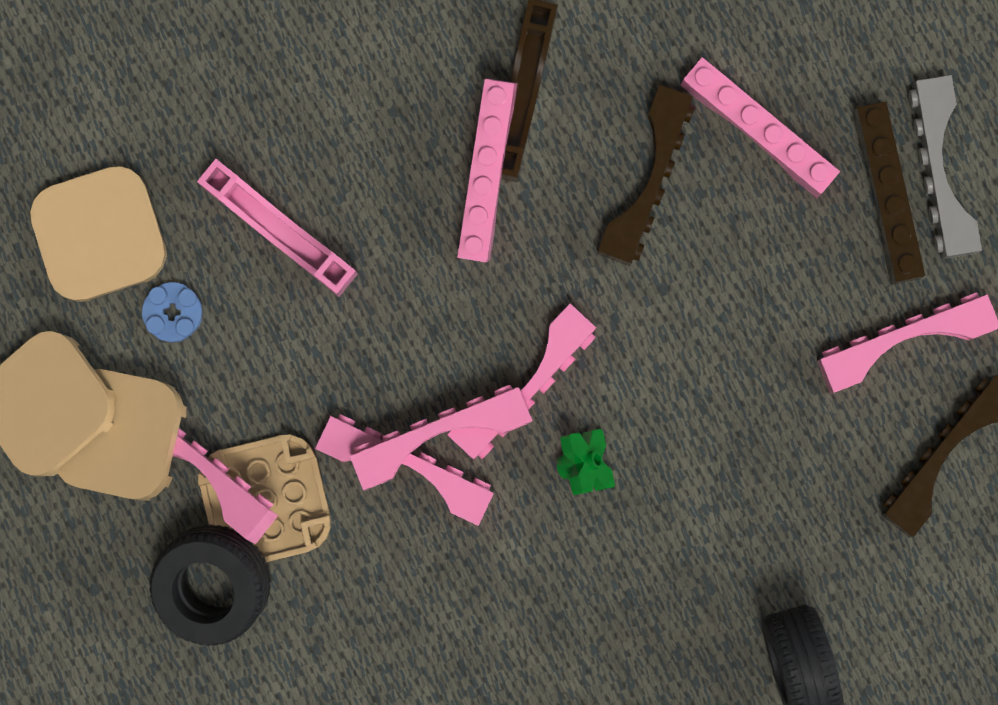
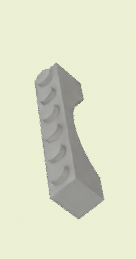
(956, 229)

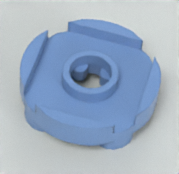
(159, 323)

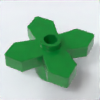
(584, 463)

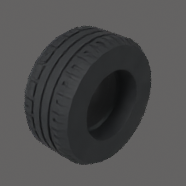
(189, 615)
(801, 658)

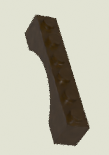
(527, 72)
(666, 119)
(890, 193)
(914, 501)

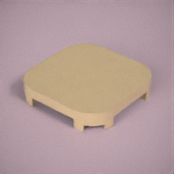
(98, 234)
(50, 404)
(138, 448)
(290, 478)

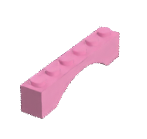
(763, 128)
(486, 170)
(277, 228)
(964, 321)
(565, 336)
(381, 462)
(462, 497)
(240, 508)

